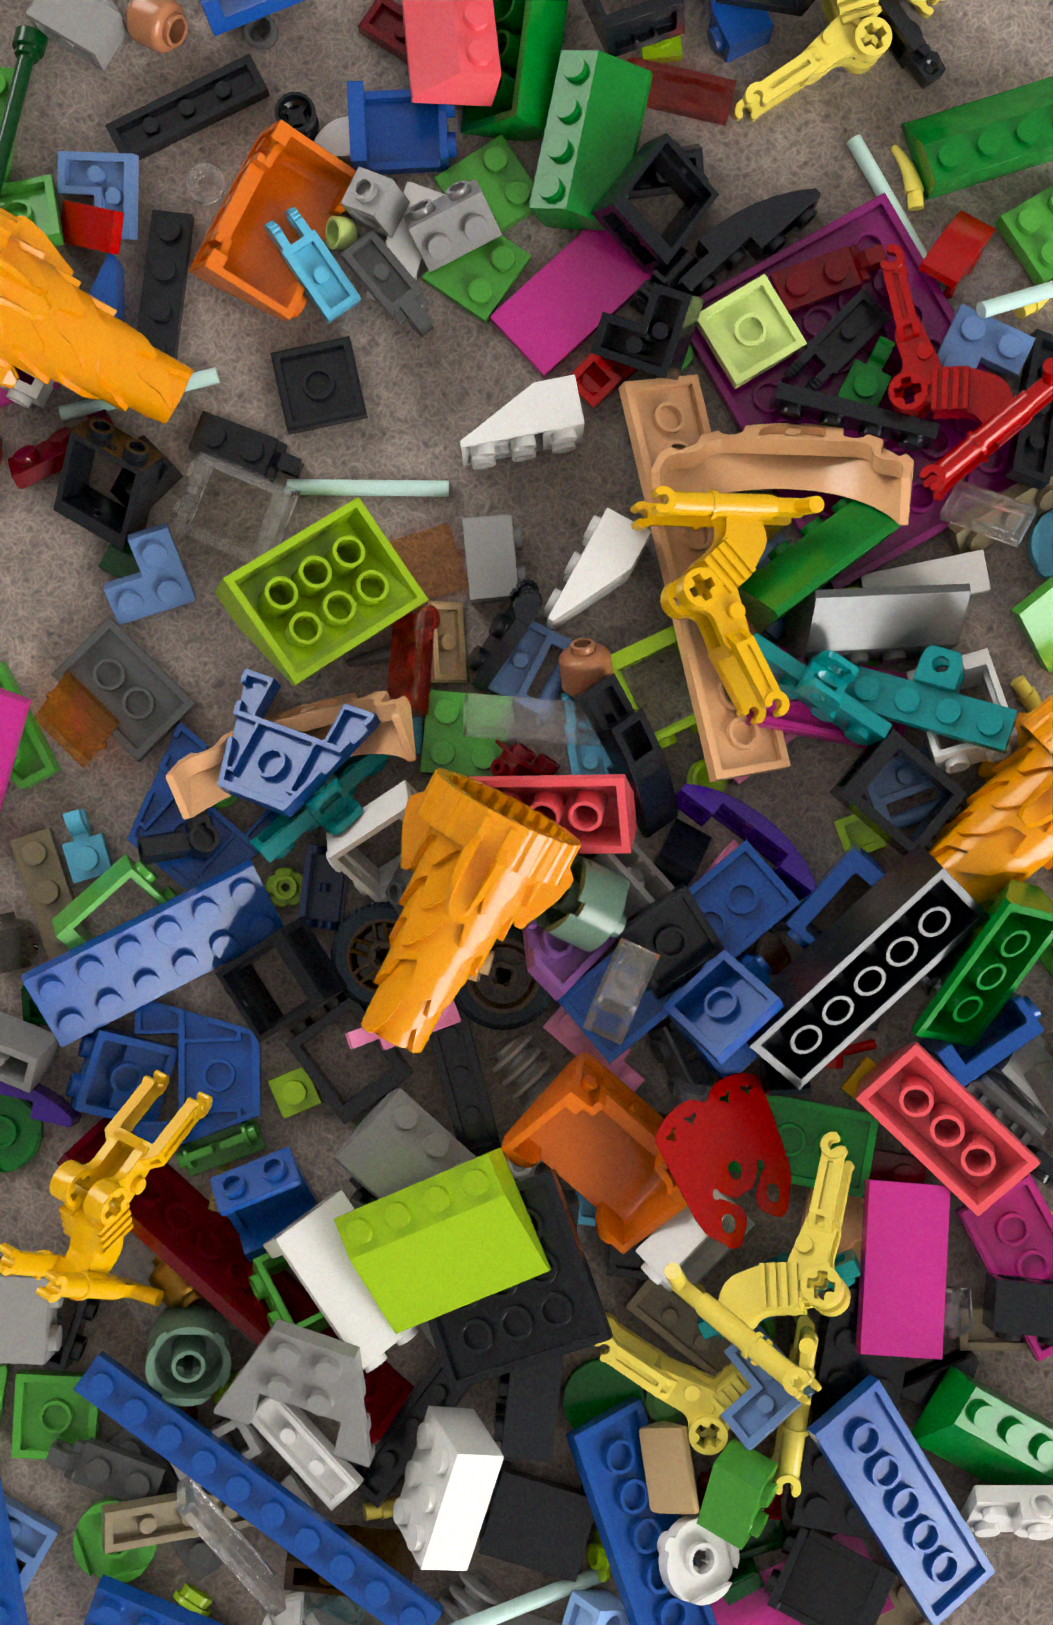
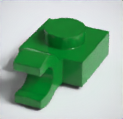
(866, 381)

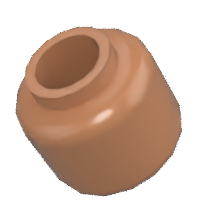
(156, 24)
(583, 665)

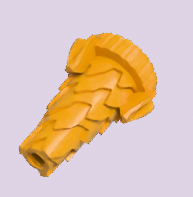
(70, 335)
(1009, 819)
(476, 872)

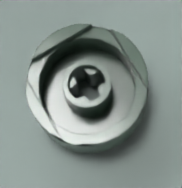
(589, 908)
(188, 1355)

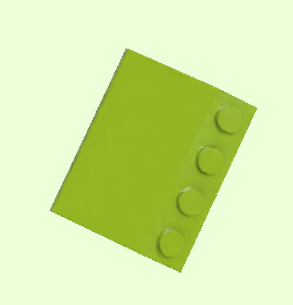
(321, 592)
(443, 1242)

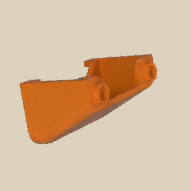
(277, 174)
(603, 1147)

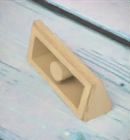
(449, 644)
(669, 1468)

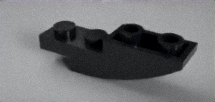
(756, 229)
(632, 750)

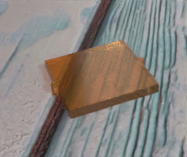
(432, 560)
(76, 719)

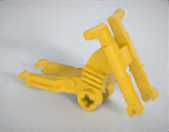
(710, 584)
(99, 1204)

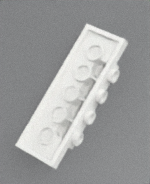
(1010, 1508)

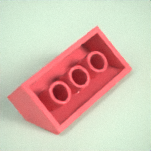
(451, 51)
(591, 807)
(945, 1127)

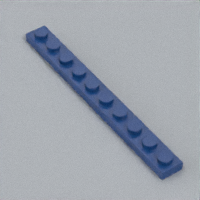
(255, 1495)

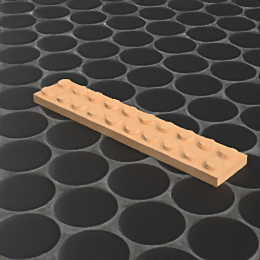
(674, 415)

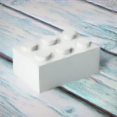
(447, 1488)

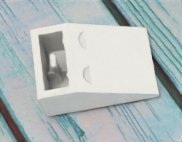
(535, 420)
(603, 566)

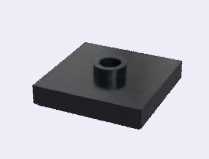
(319, 385)
(676, 932)

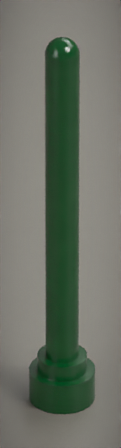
(29, 48)

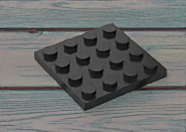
(531, 1319)

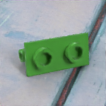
(221, 1147)

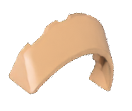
(791, 458)
(196, 775)

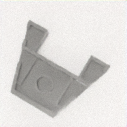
(310, 1374)

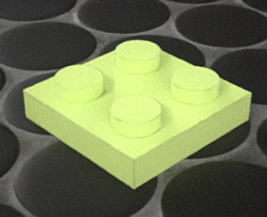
(750, 331)

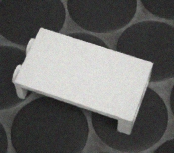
(323, 1267)

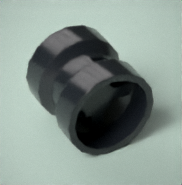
(298, 110)

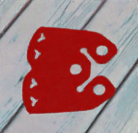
(722, 1134)

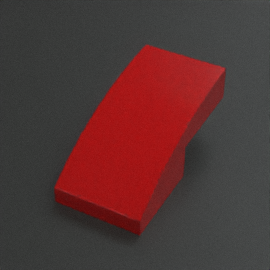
(92, 227)
(957, 249)
(600, 378)

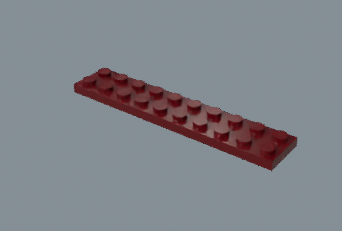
(210, 1257)

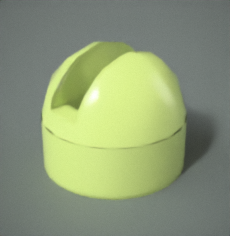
(340, 232)

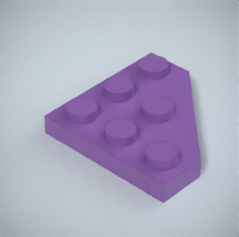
(555, 962)

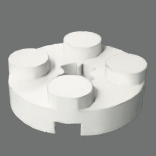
(676, 1565)

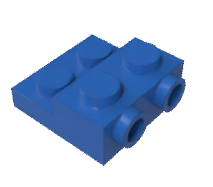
(722, 1006)
(115, 1069)

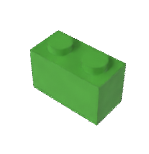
(738, 1493)

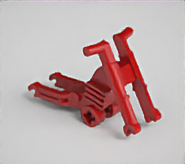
(953, 390)

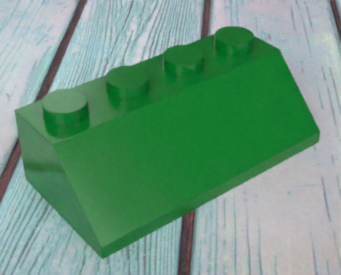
(529, 59)
(587, 136)
(983, 138)
(813, 560)
(988, 966)
(986, 1433)

